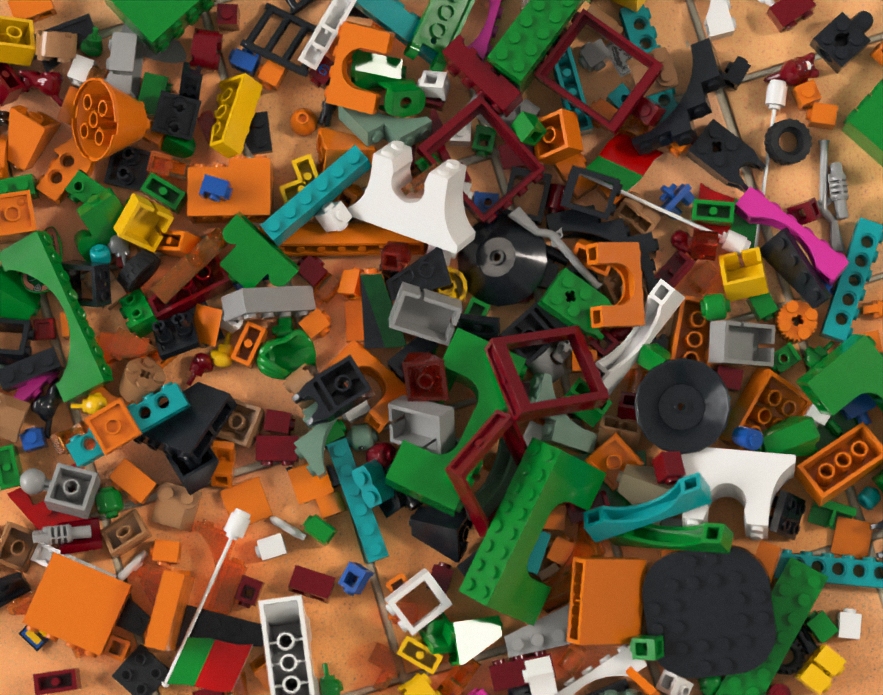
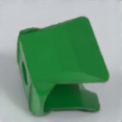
(396, 91)

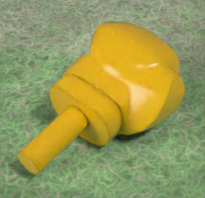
(222, 355)
(91, 404)

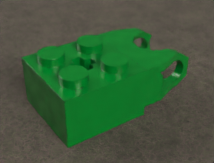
(578, 309)

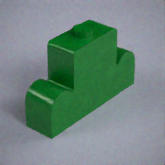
(99, 216)
(254, 255)

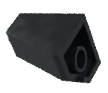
(415, 346)
(442, 530)

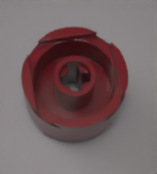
(205, 48)

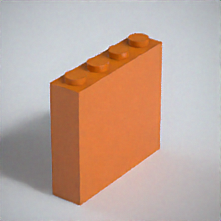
(605, 600)
(77, 605)
(169, 609)

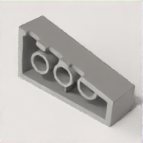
(268, 303)
(545, 634)

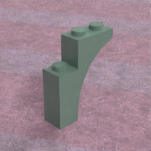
(375, 127)
(560, 428)
(312, 444)
(498, 480)

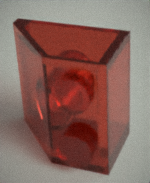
(425, 377)

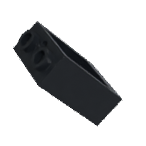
(520, 173)
(570, 186)
(99, 276)
(28, 334)

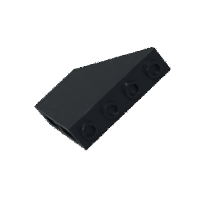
(193, 429)

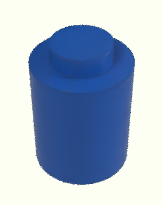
(747, 437)

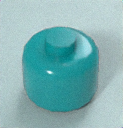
(100, 253)
(868, 497)

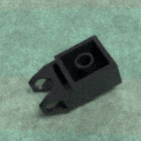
(726, 163)
(531, 321)
(328, 391)

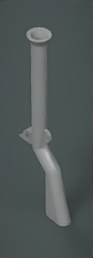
(523, 219)
(835, 238)

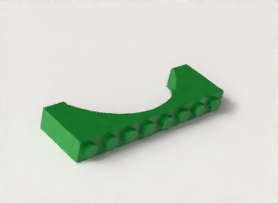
(85, 364)

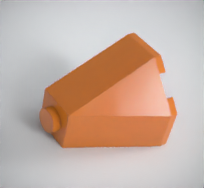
(28, 136)
(334, 144)

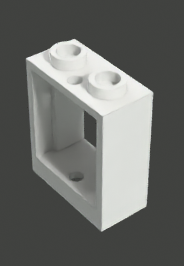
(421, 576)

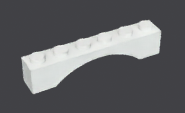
(718, 20)
(658, 309)
(608, 667)

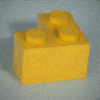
(305, 172)

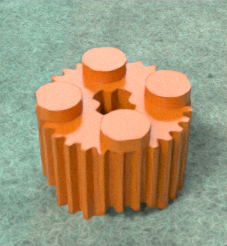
(804, 313)

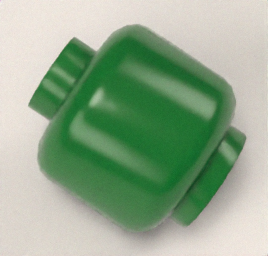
(715, 307)
(109, 502)

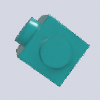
(618, 96)

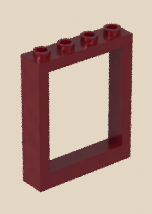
(567, 37)
(457, 123)
(513, 389)
(497, 426)

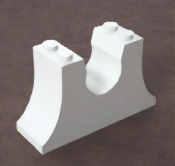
(430, 215)
(742, 475)
(288, 646)

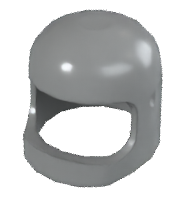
(544, 364)

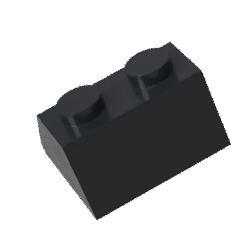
(195, 476)

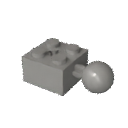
(64, 480)

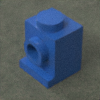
(244, 61)
(215, 188)
(481, 197)
(34, 439)
(348, 578)

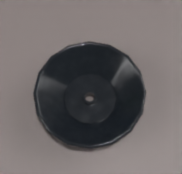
(517, 271)
(704, 400)

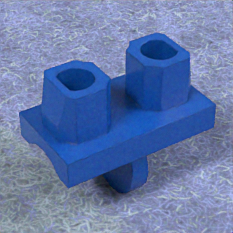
(681, 194)

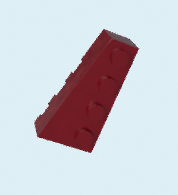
(481, 77)
(205, 285)

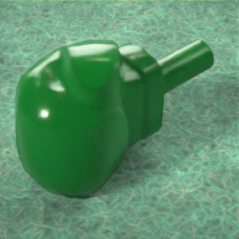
(92, 45)
(283, 327)
(813, 356)
(329, 684)
(710, 685)

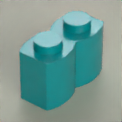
(371, 481)

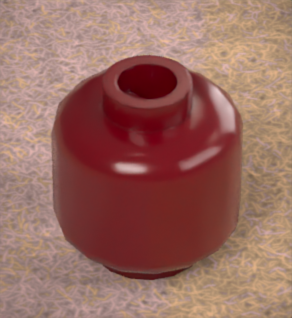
(382, 452)

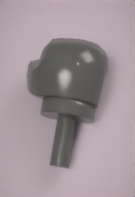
(120, 247)

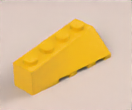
(234, 114)

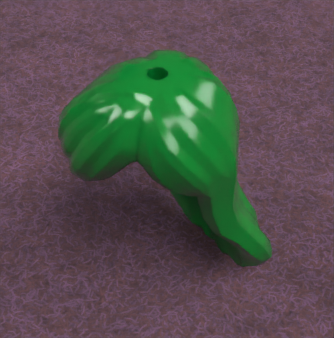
(284, 355)

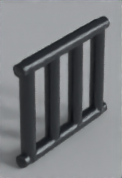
(267, 51)

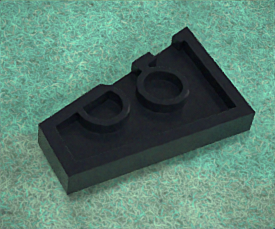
(82, 26)
(427, 273)
(133, 618)

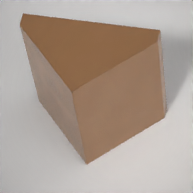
(125, 534)
(16, 547)

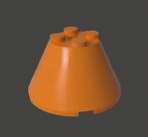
(106, 120)

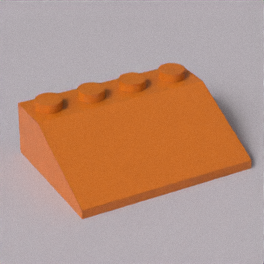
(764, 403)

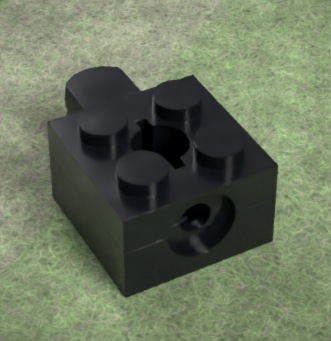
(843, 39)

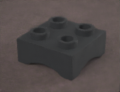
(141, 672)

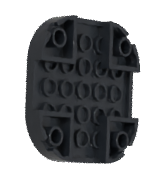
(710, 612)

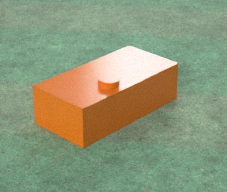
(689, 332)
(840, 464)

